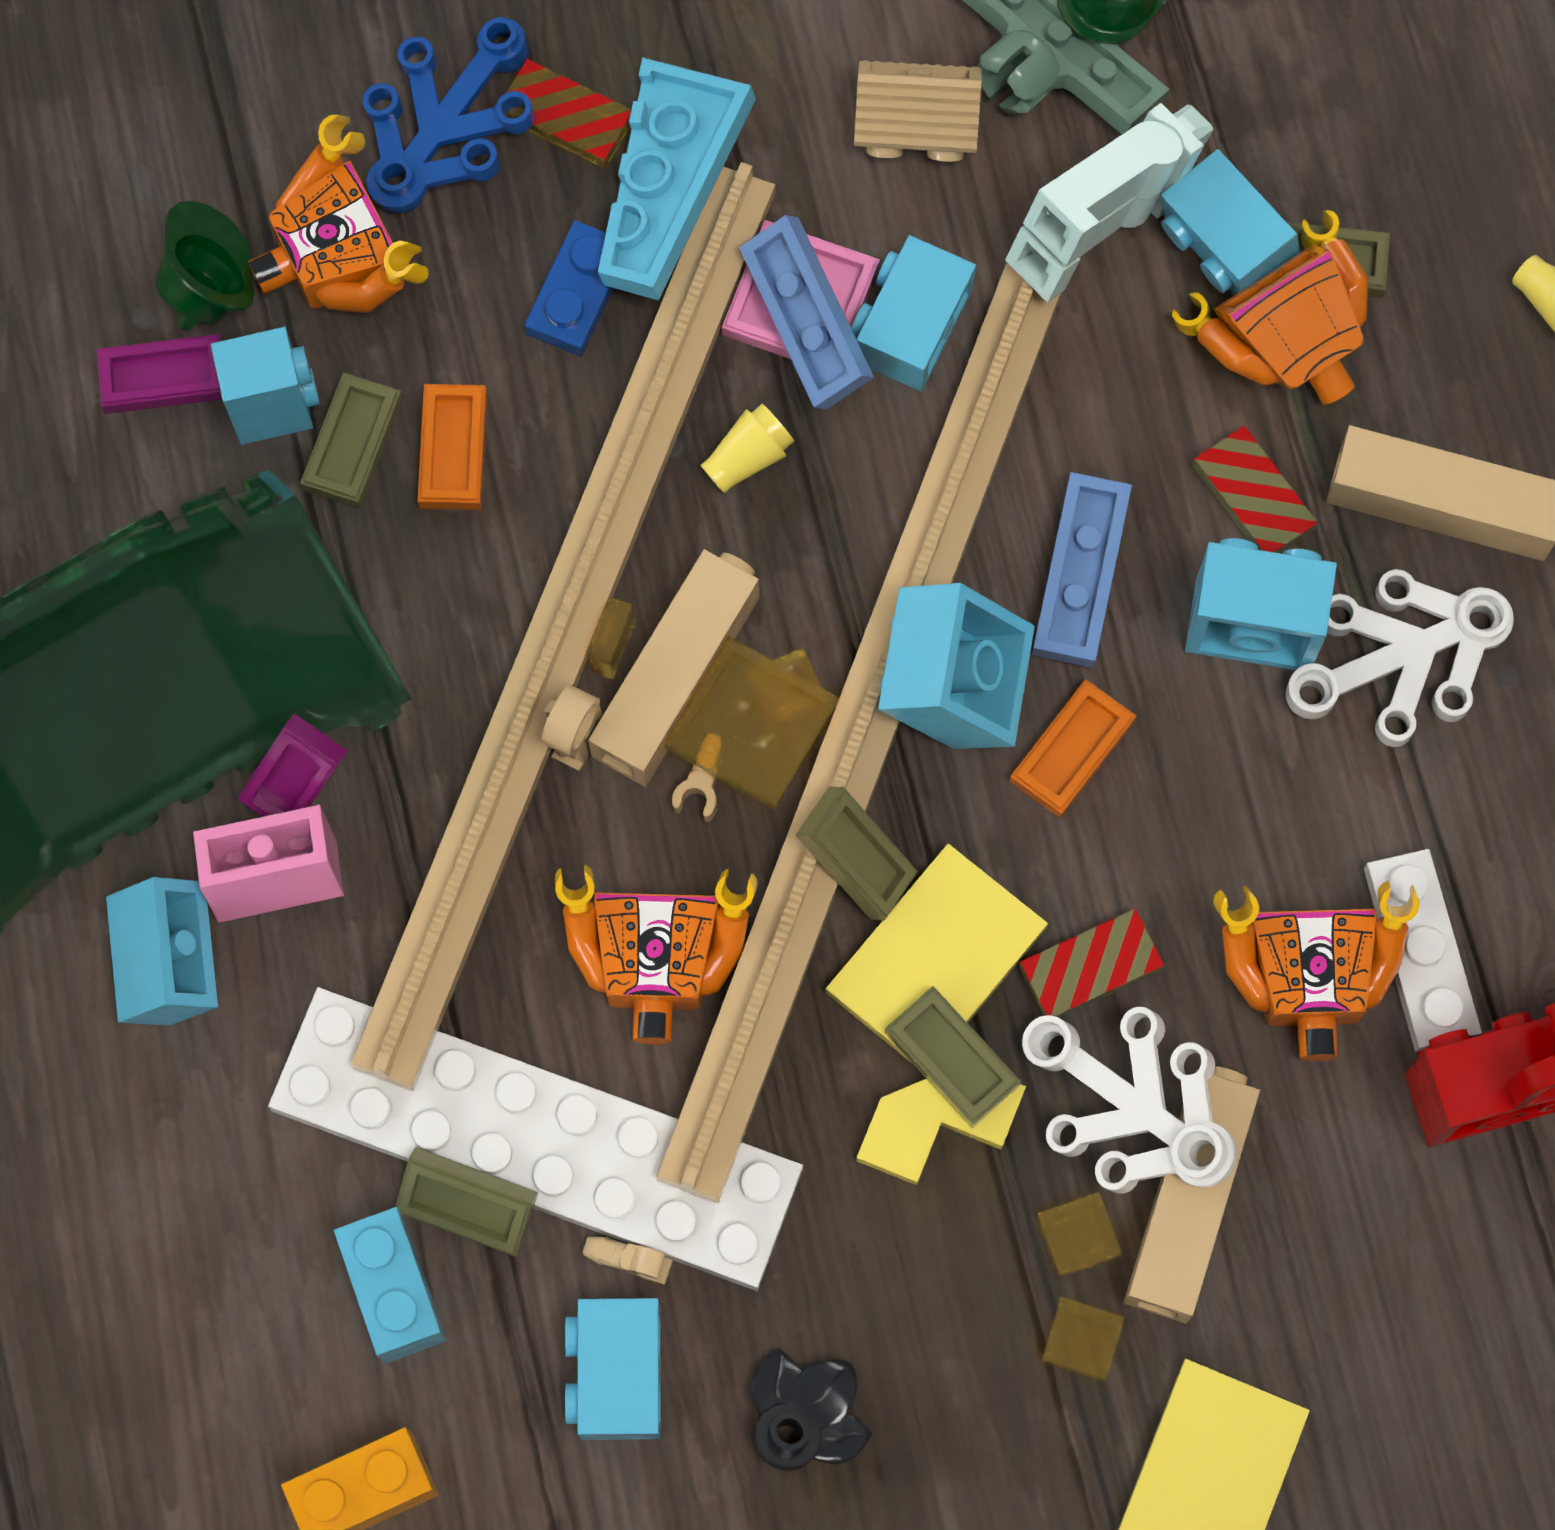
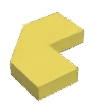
(910, 1121)

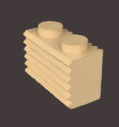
(917, 109)

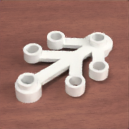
(1409, 650)
(1140, 1106)

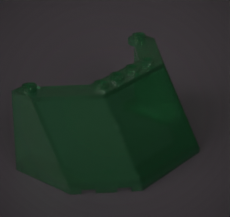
(166, 667)

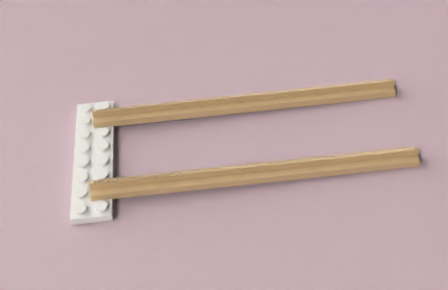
(592, 1156)

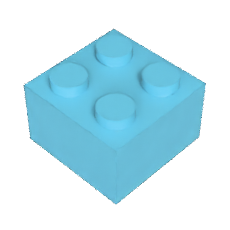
(1260, 604)
(956, 666)

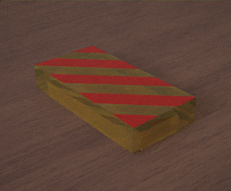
(571, 114)

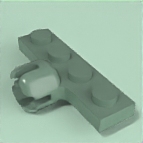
(1047, 55)

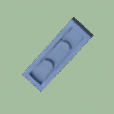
(806, 312)
(1082, 570)

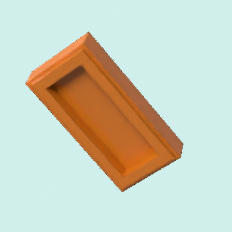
(452, 447)
(1072, 748)

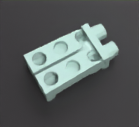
(1103, 193)

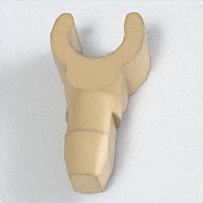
(697, 783)
(630, 1258)

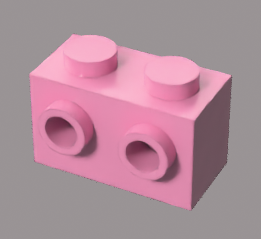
(268, 863)

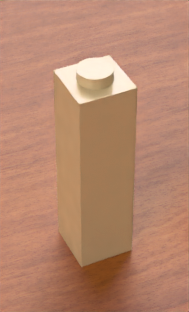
(1445, 493)
(673, 663)
(1188, 1217)

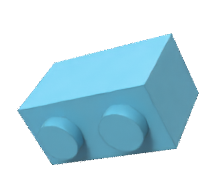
(1226, 225)
(914, 311)
(265, 385)
(161, 952)
(390, 1285)
(616, 1369)

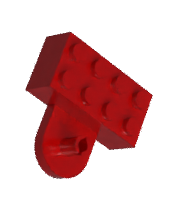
(1485, 1080)

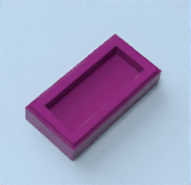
(158, 374)
(292, 770)

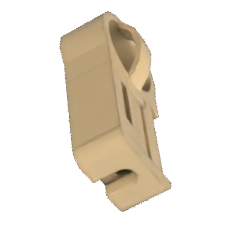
(570, 725)

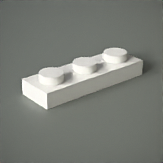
(1431, 970)

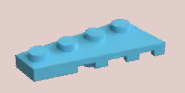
(672, 161)

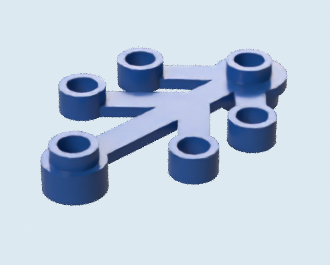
(445, 121)

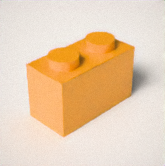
(362, 1486)

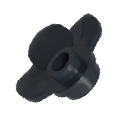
(813, 1404)

